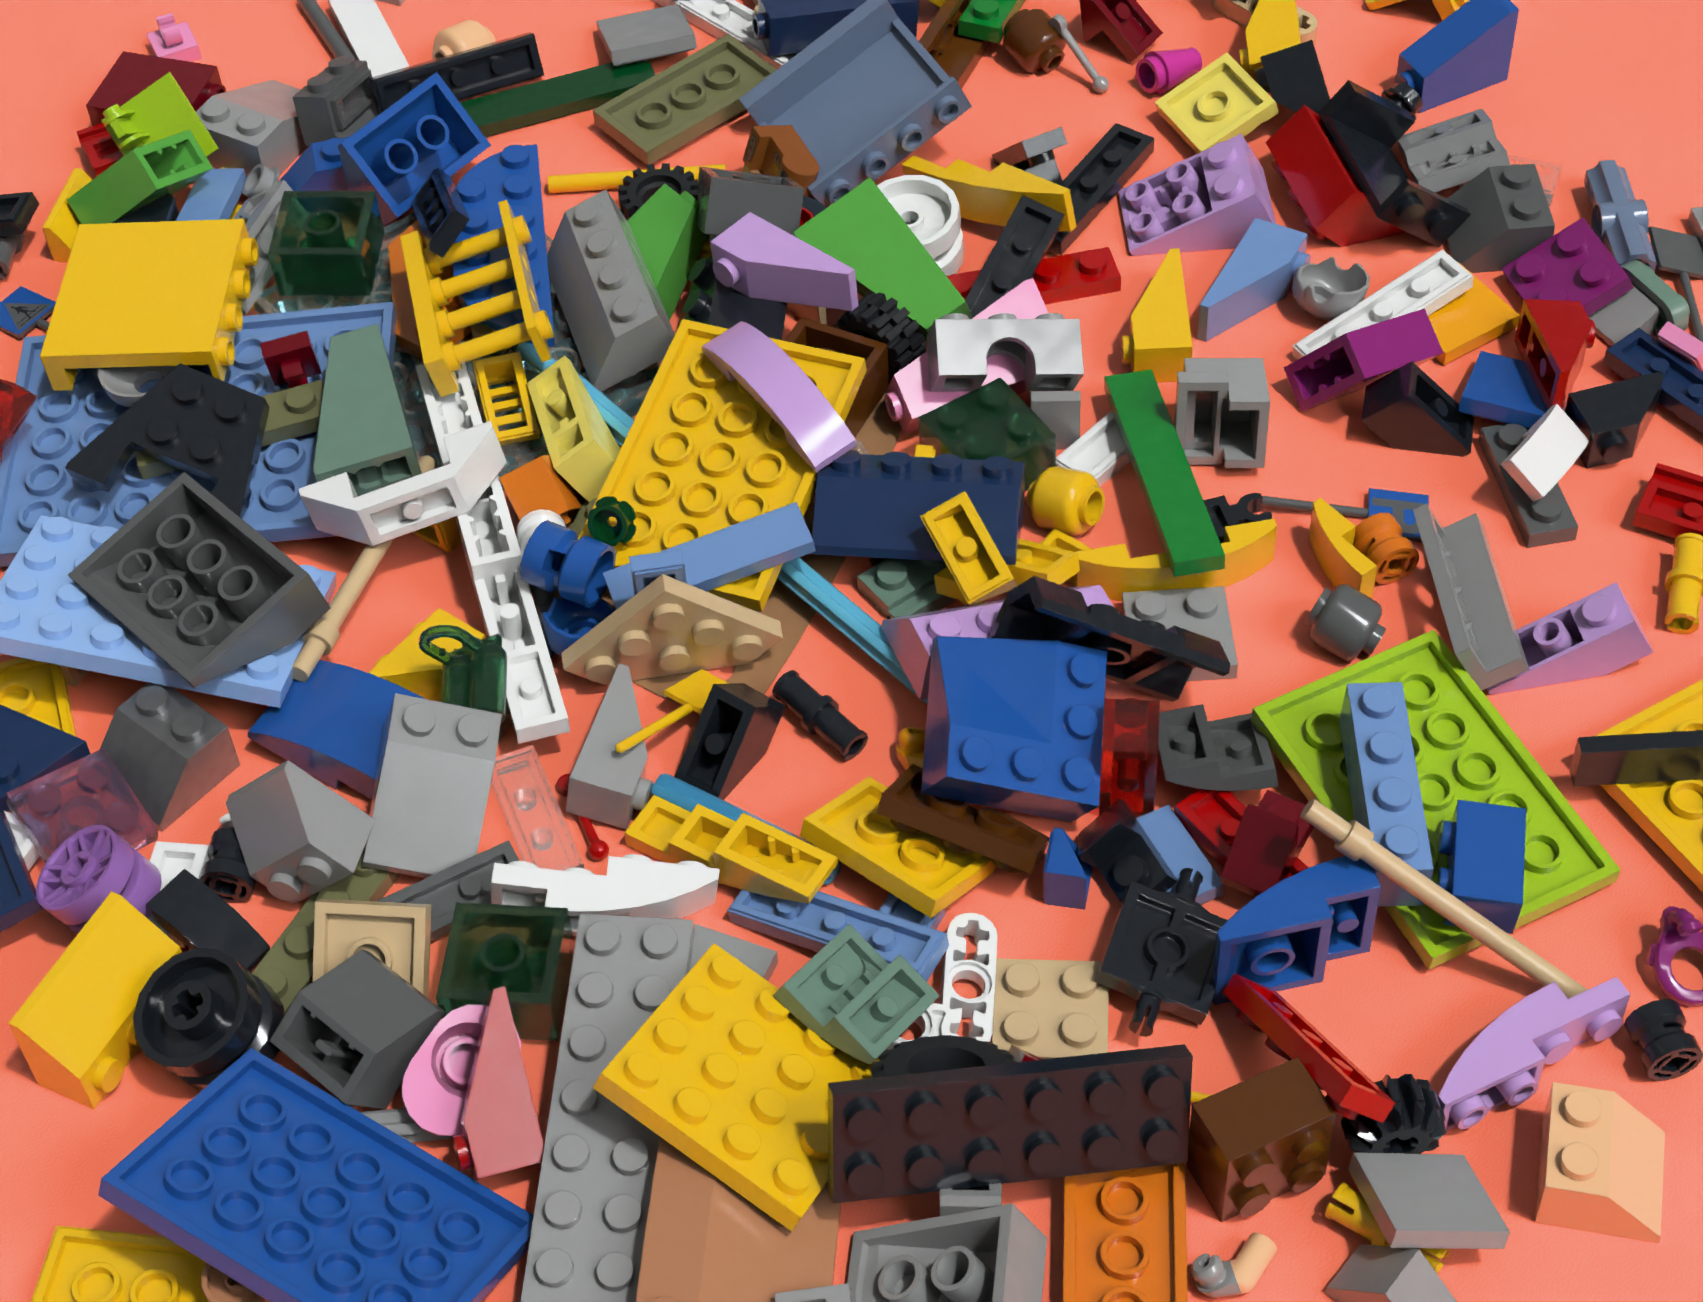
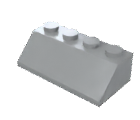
(607, 292)

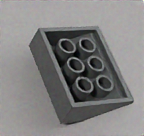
(200, 584)

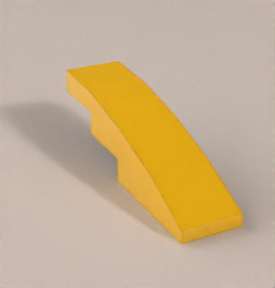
(995, 194)
(745, 850)

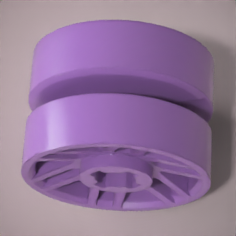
(88, 869)

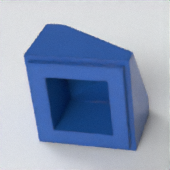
(1064, 874)

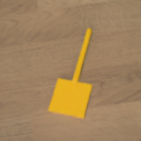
(689, 692)

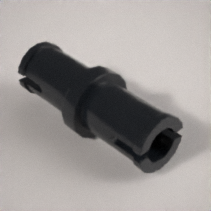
(820, 715)

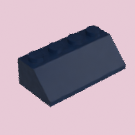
(876, 503)

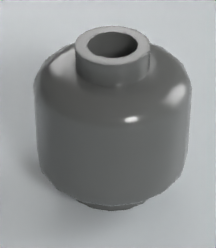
(1345, 622)

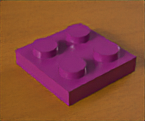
(1569, 268)

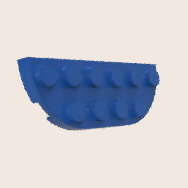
(514, 177)

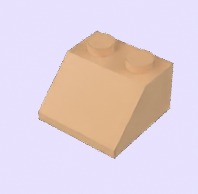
(1599, 1165)

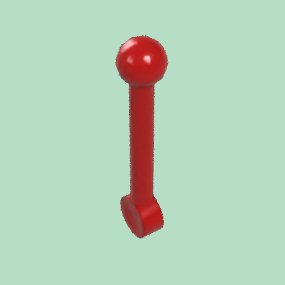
(598, 848)

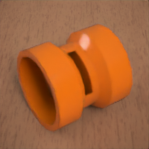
(1382, 542)

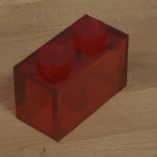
(1129, 754)

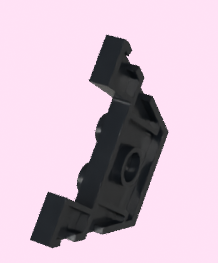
(187, 424)

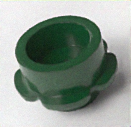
(602, 529)

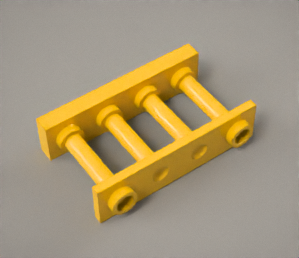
(431, 294)

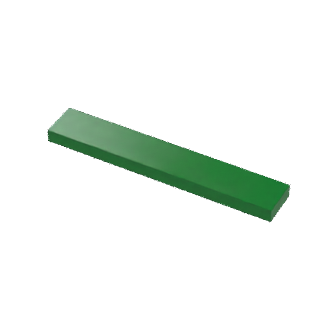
(1164, 474)

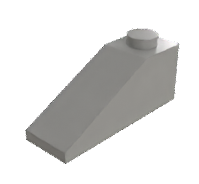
(606, 782)

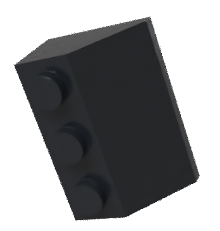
(724, 306)

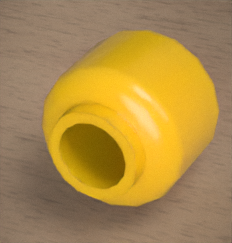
(1066, 500)

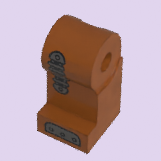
(782, 153)

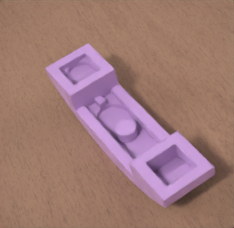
(783, 391)

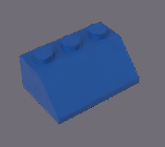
(407, 143)

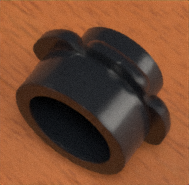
(1405, 97)

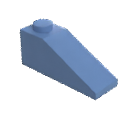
(1253, 277)

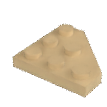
(671, 632)

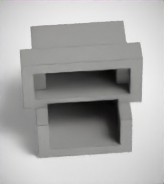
(1223, 411)

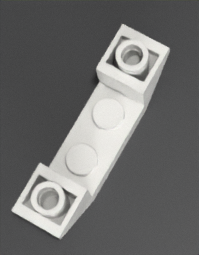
(413, 502)

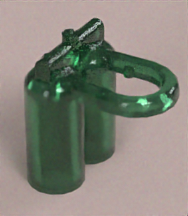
(472, 674)

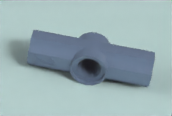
(1616, 214)

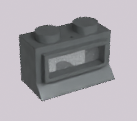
(335, 101)

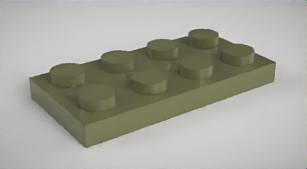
(683, 99)

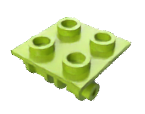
(154, 115)

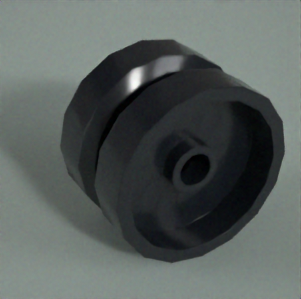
(204, 1015)

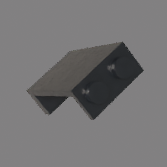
(1365, 132)

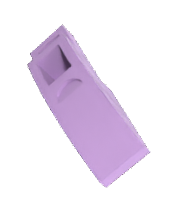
(1511, 1051)

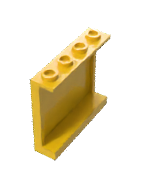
(150, 297)

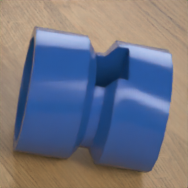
(562, 562)

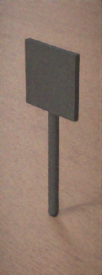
(1684, 256)

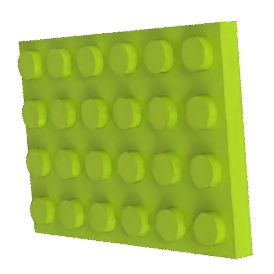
(1459, 754)

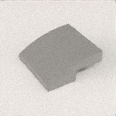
(1452, 151)

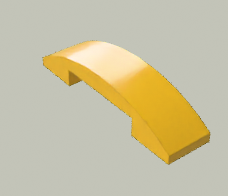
(1246, 551)

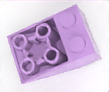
(1197, 202)

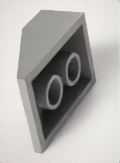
(254, 126)
(430, 786)
(951, 1258)

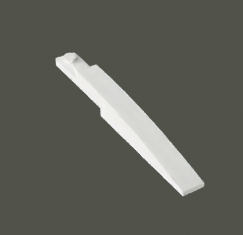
(495, 572)

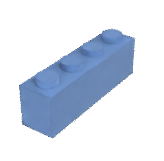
(1385, 779)

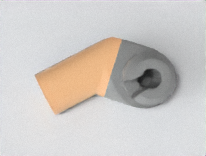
(1235, 1276)

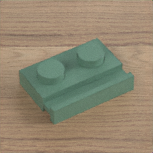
(903, 587)

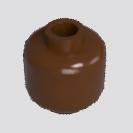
(1033, 41)

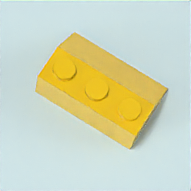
(81, 1014)

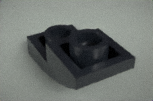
(205, 920)

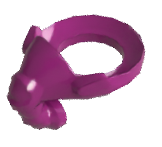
(1677, 932)

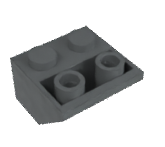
(357, 1030)

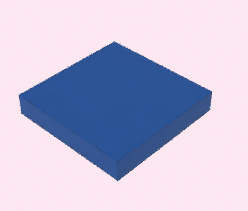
(1502, 392)

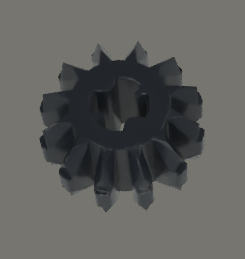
(1409, 1128)

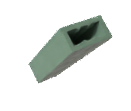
(363, 416)

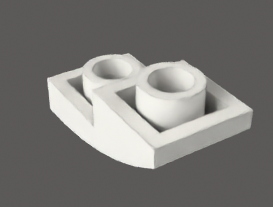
(1545, 453)

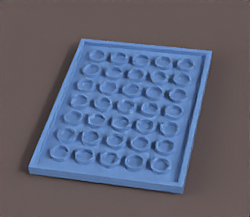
(68, 420)

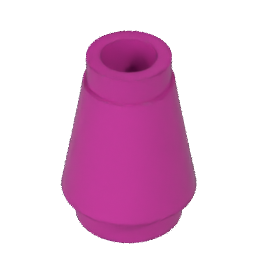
(1167, 68)

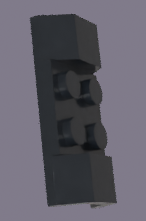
(1137, 651)

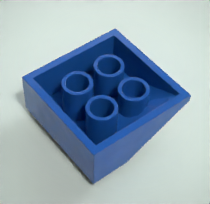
(1015, 725)

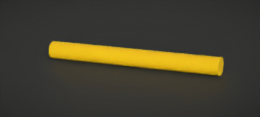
(604, 180)

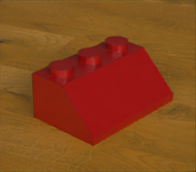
(1324, 183)

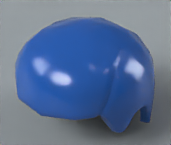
(570, 621)

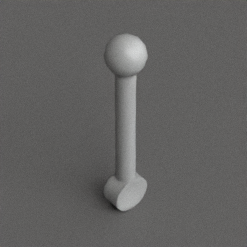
(1100, 84)

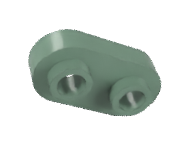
(1671, 305)

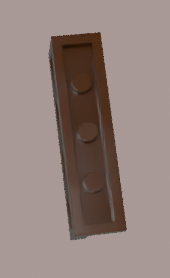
(953, 52)

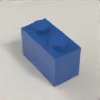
(1485, 860)

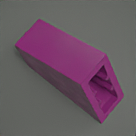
(1362, 358)

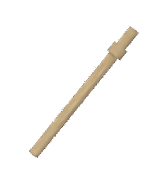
(324, 633)
(1357, 842)

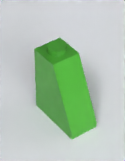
(141, 178)
(668, 241)

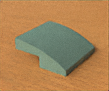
(856, 996)

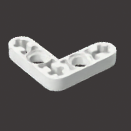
(947, 1015)

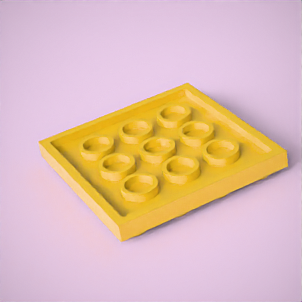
(735, 1085)

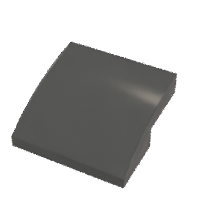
(1214, 753)

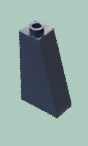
(795, 24)

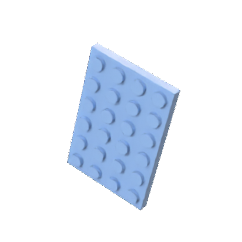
(60, 624)

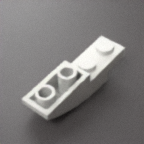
(630, 888)

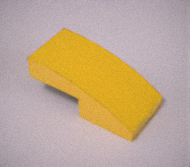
(1333, 546)

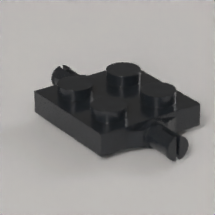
(1163, 952)

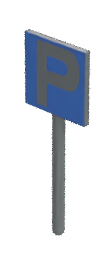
(1379, 501)

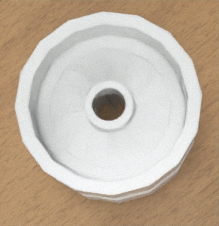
(931, 214)

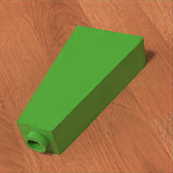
(885, 253)

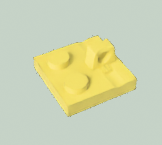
(1216, 105)

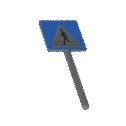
(24, 311)

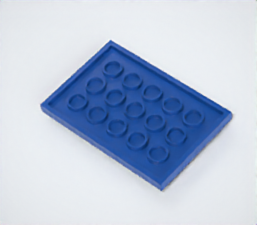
(314, 1197)

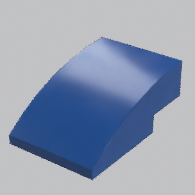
(331, 725)
(1299, 926)

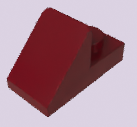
(1122, 22)
(1266, 844)

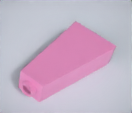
(909, 389)

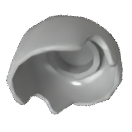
(1329, 290)

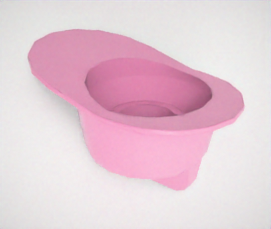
(441, 1071)

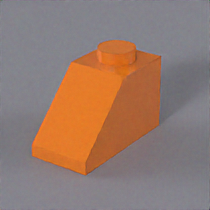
(540, 487)

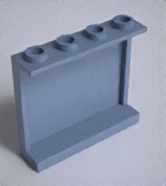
(859, 98)

